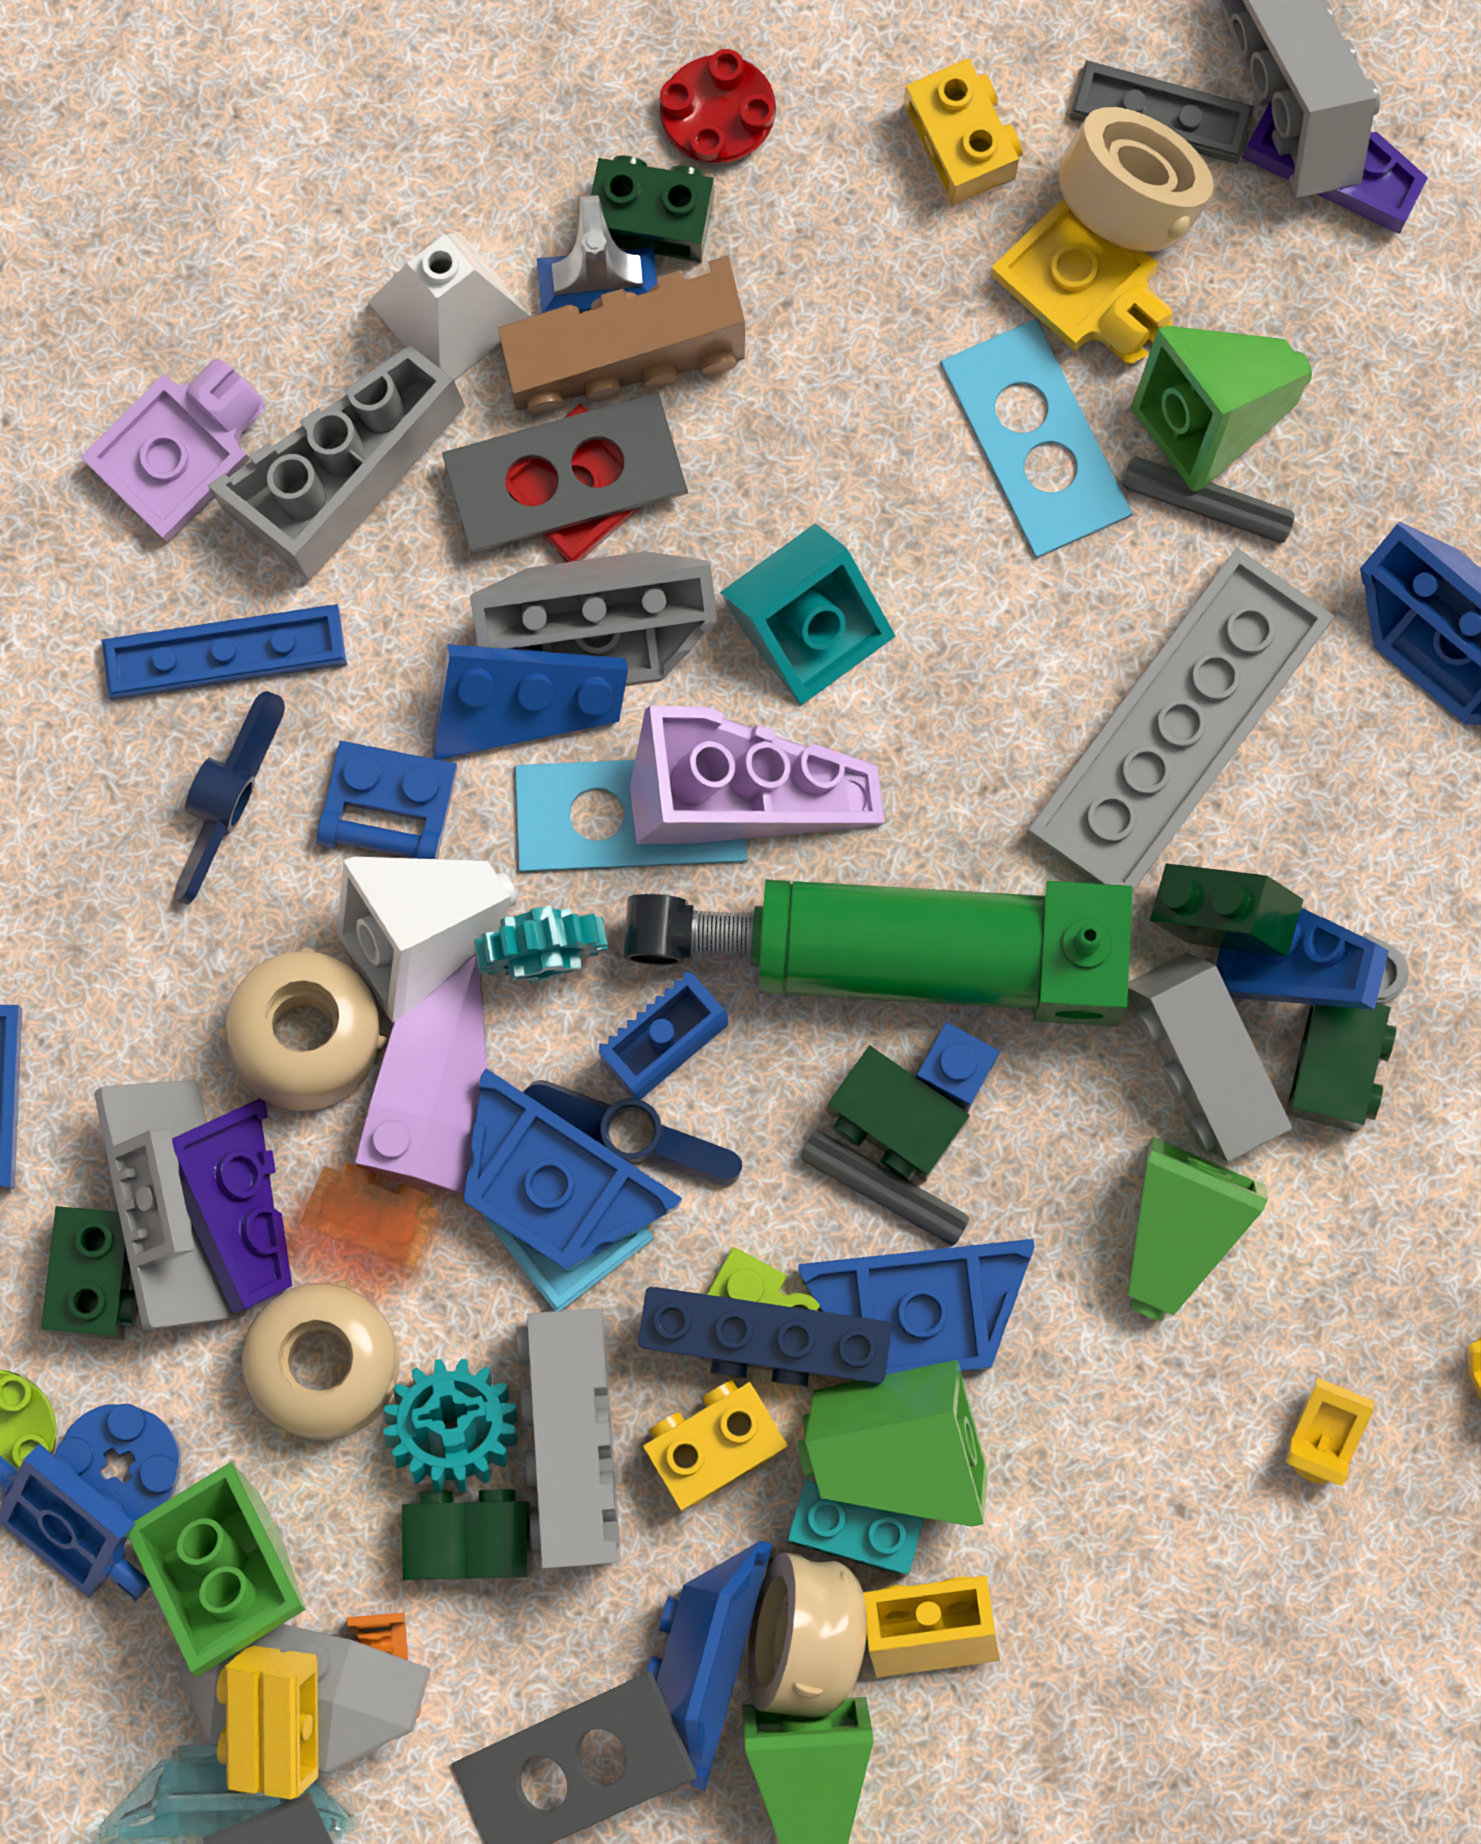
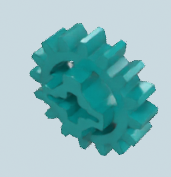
(540, 944)
(422, 1430)

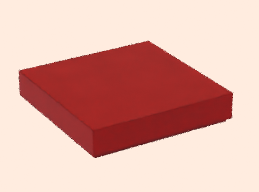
(594, 465)

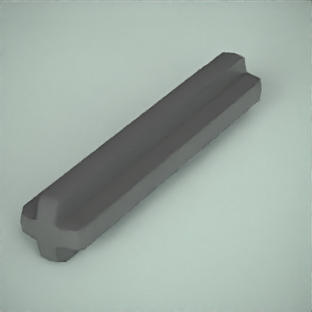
(1211, 501)
(884, 1187)

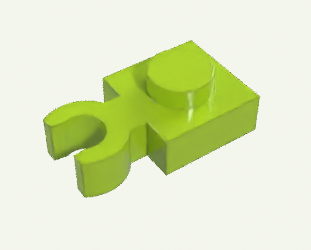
(755, 1281)

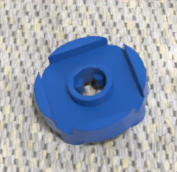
(126, 1431)

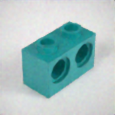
(855, 1532)

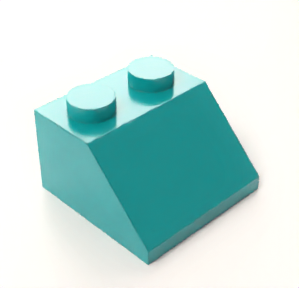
(809, 612)

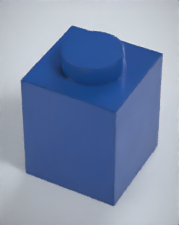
(958, 1066)

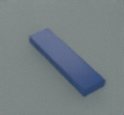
(224, 652)

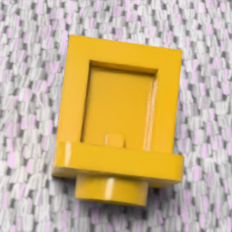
(1328, 1433)

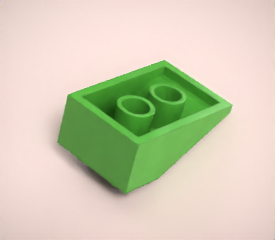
(217, 1567)

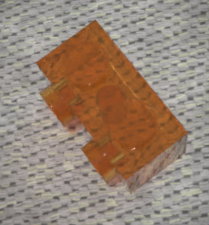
(372, 1219)

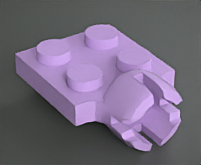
(177, 445)

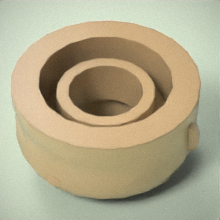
(1133, 180)
(307, 1077)
(271, 1349)
(806, 1637)

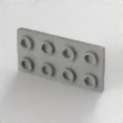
(163, 1250)

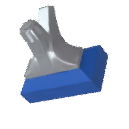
(593, 265)

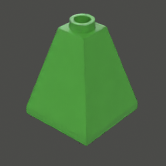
(1215, 395)
(1186, 1225)
(810, 1769)

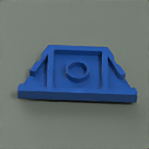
(553, 1180)
(937, 1300)

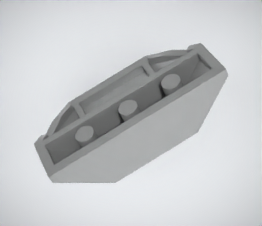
(610, 606)
(362, 1694)

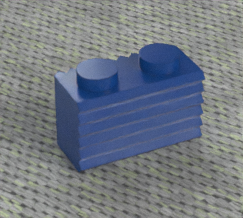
(663, 1036)

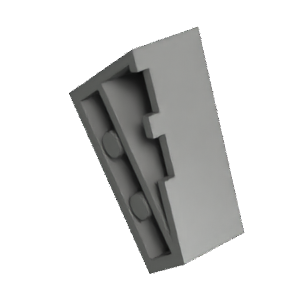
(1208, 1056)

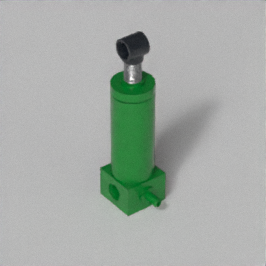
(919, 945)

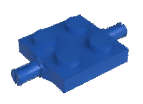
(68, 1523)

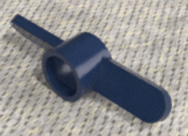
(223, 790)
(667, 1146)

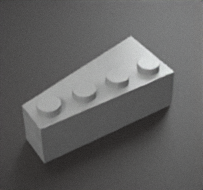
(1314, 86)
(341, 462)
(571, 1438)

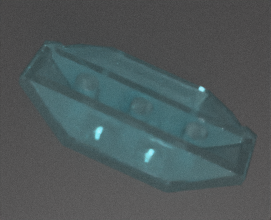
(193, 1799)

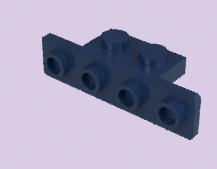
(765, 1337)

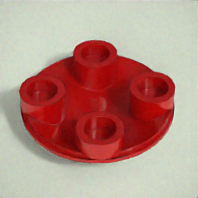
(717, 108)

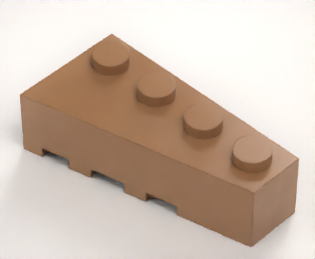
(626, 340)

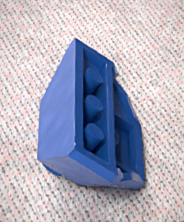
(1428, 616)
(706, 1649)

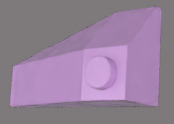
(728, 781)
(429, 1089)

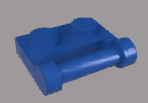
(391, 785)

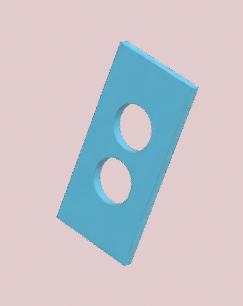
(1045, 517)
(552, 844)

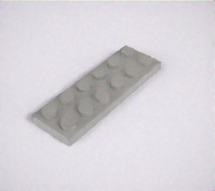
(1180, 724)

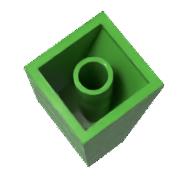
(899, 1445)

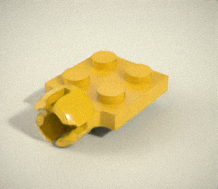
(1084, 285)

